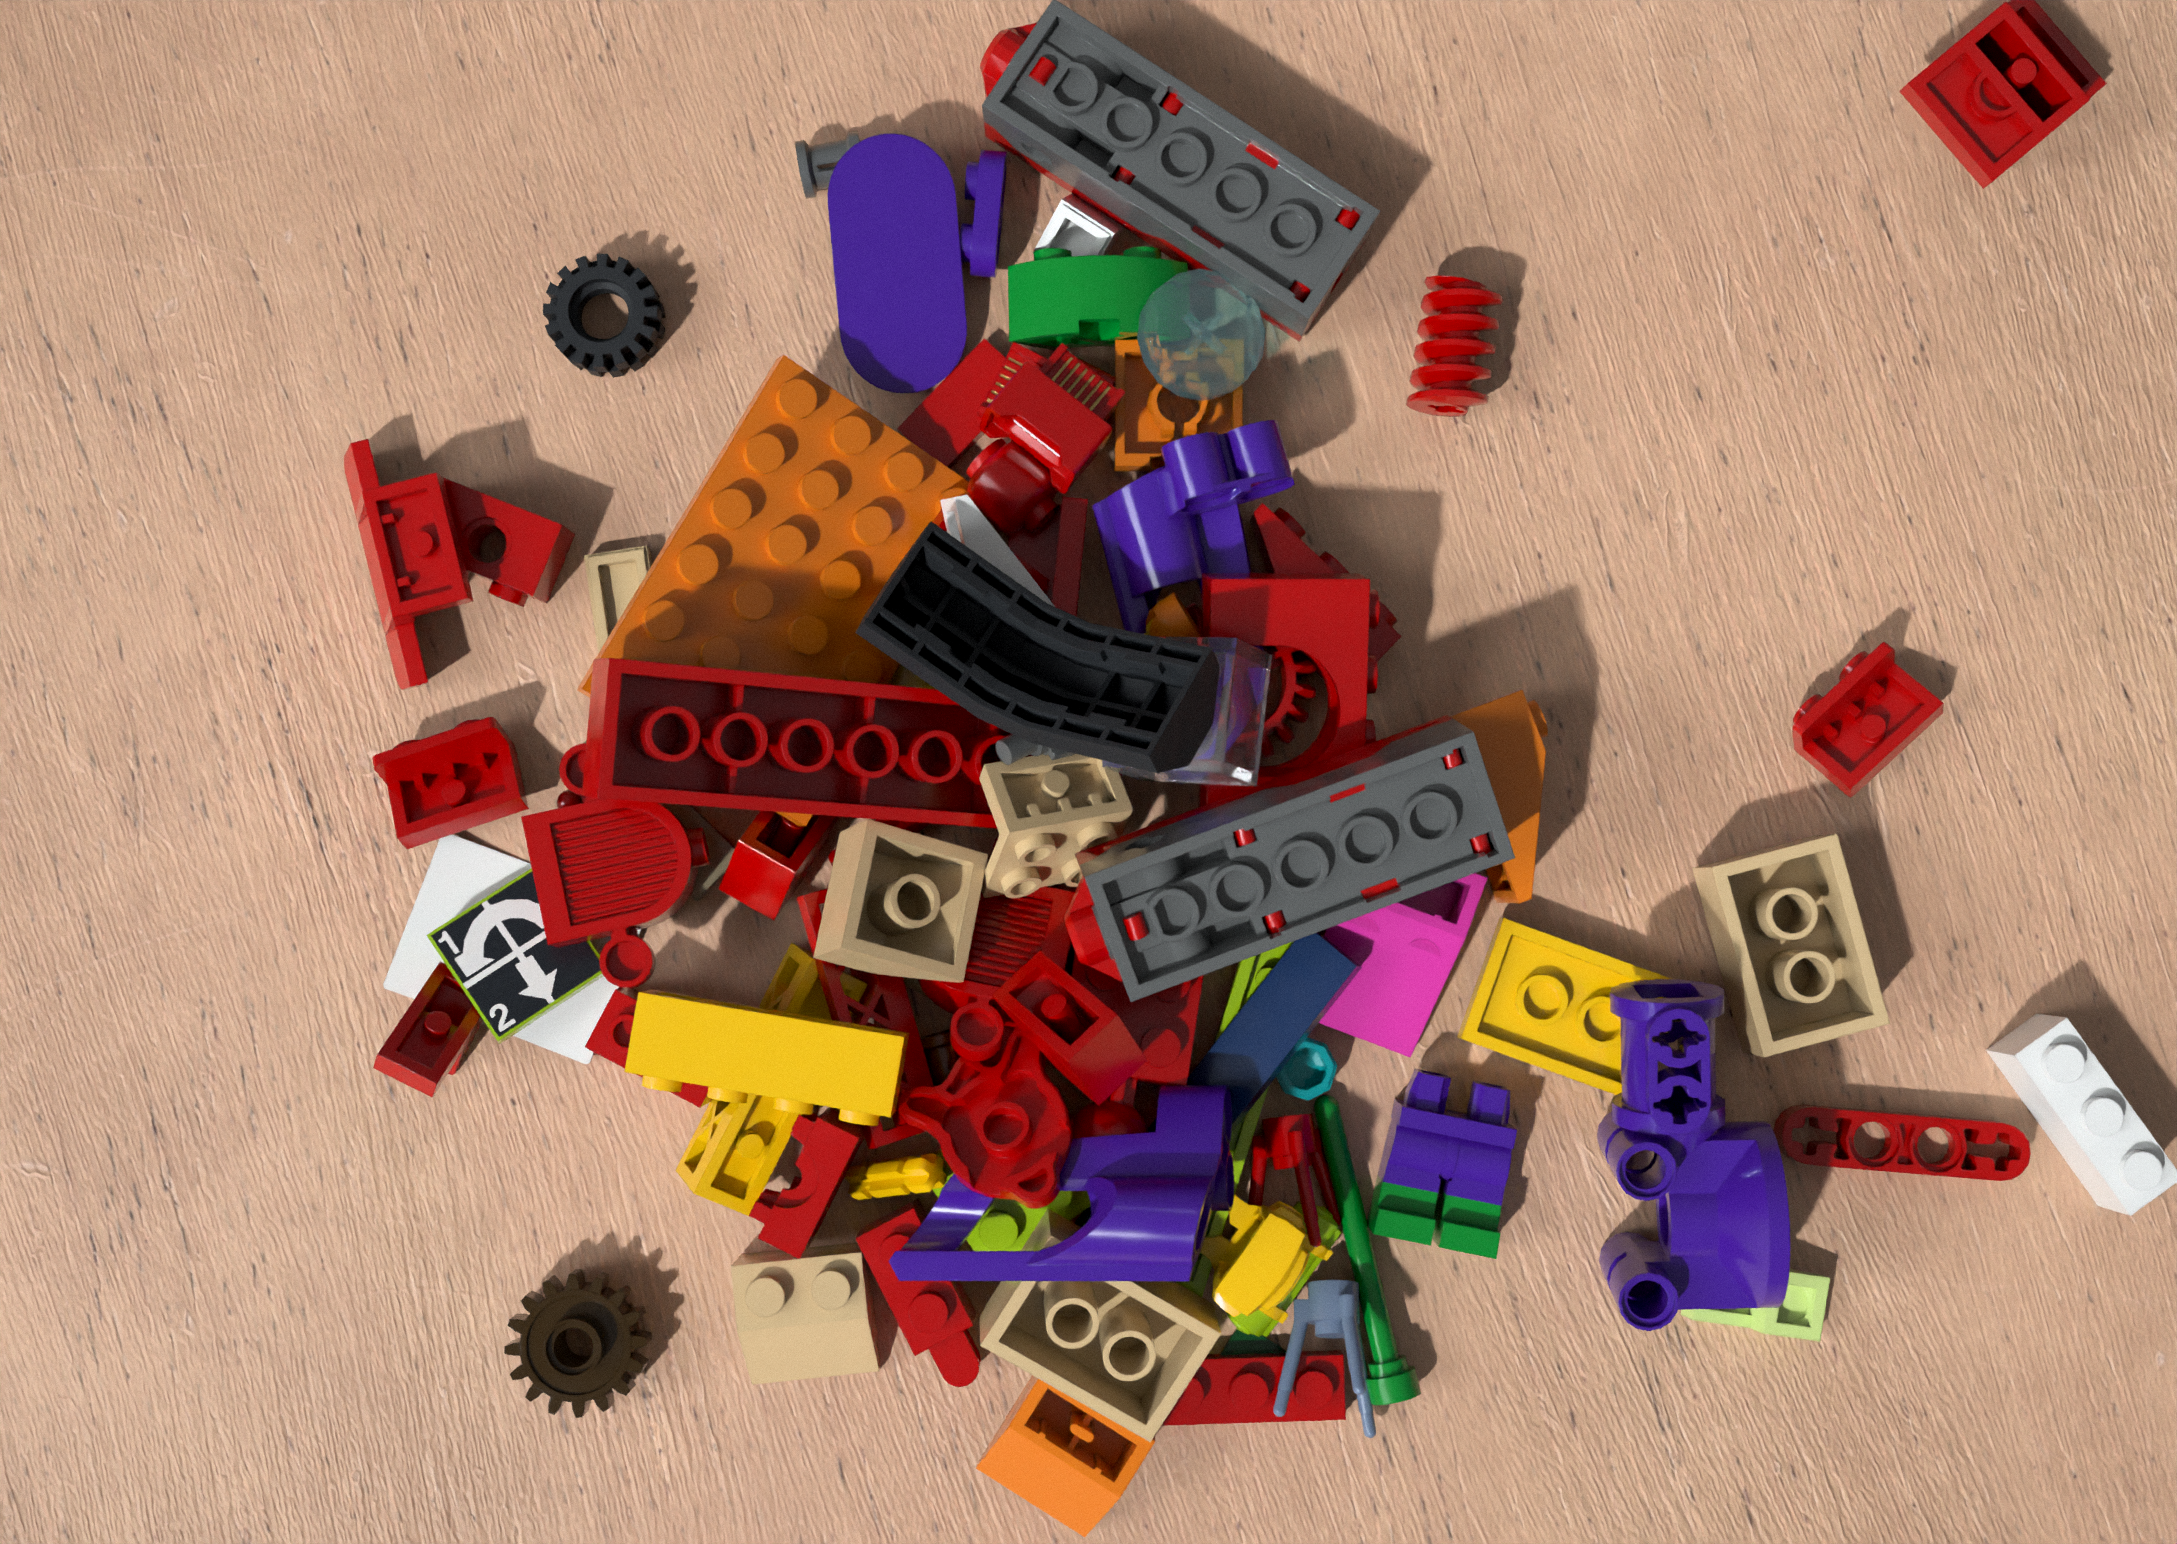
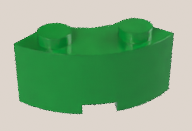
(1083, 297)

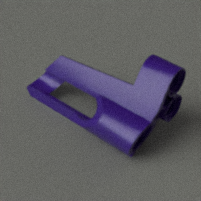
(1188, 514)
(1145, 1196)

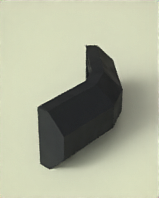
(1039, 667)

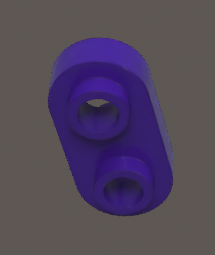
(986, 186)

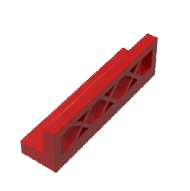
(881, 1006)

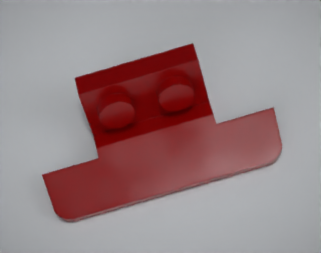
(409, 554)

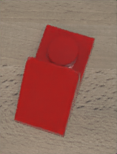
(431, 1035)

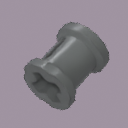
(811, 156)

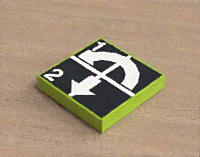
(505, 962)

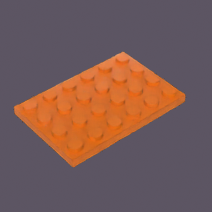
(787, 542)

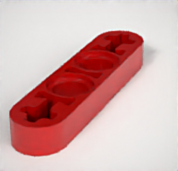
(1901, 1140)

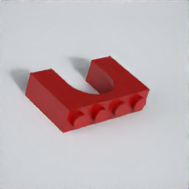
(1320, 616)

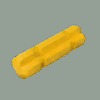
(896, 1176)

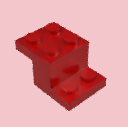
(2003, 88)

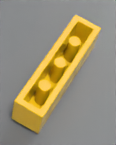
(766, 1054)

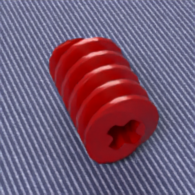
(1452, 346)

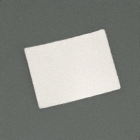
(455, 881)

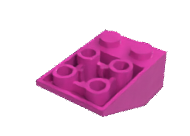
(1404, 963)

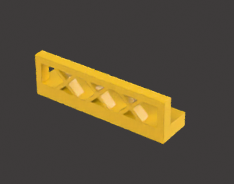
(743, 1141)

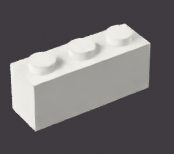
(2084, 1113)

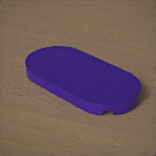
(897, 263)

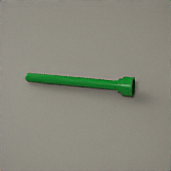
(1390, 1375)

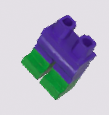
(1448, 1150)

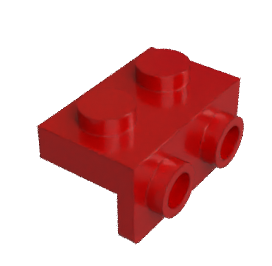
(1863, 720)
(451, 781)

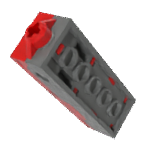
(1171, 165)
(1287, 858)

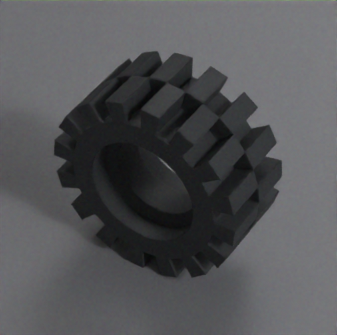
(573, 294)

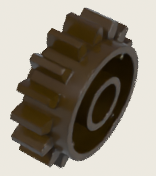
(552, 1364)

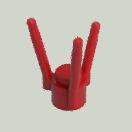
(1297, 1146)

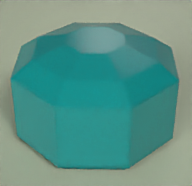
(1308, 1071)

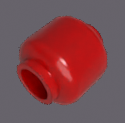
(1011, 488)

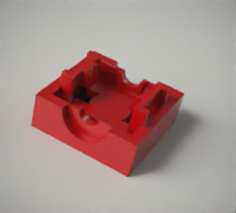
(797, 1213)

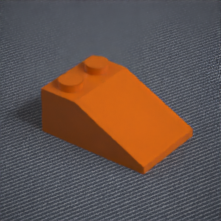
(1514, 756)

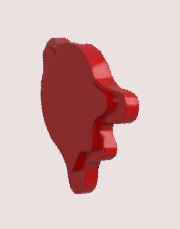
(998, 1124)

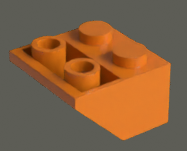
(1063, 1456)

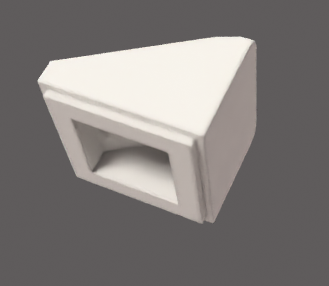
(1080, 229)

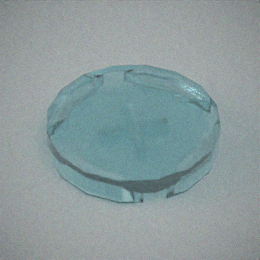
(1200, 335)

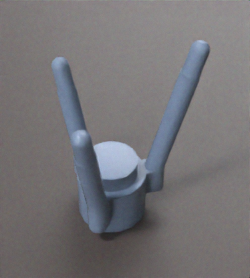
(1335, 1313)

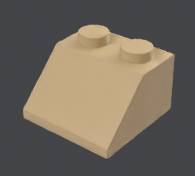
(900, 904)
(805, 1313)

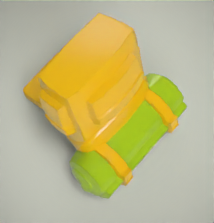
(1265, 1262)

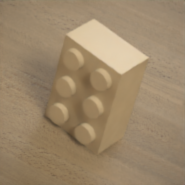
(1791, 945)
(1102, 1342)

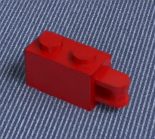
(928, 1312)

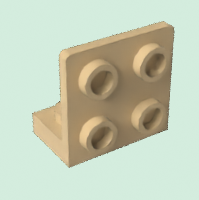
(1046, 816)

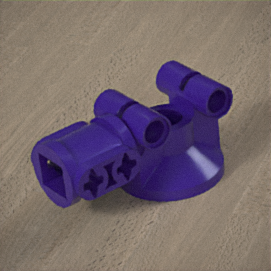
(1712, 1179)

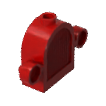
(611, 872)
(1002, 942)

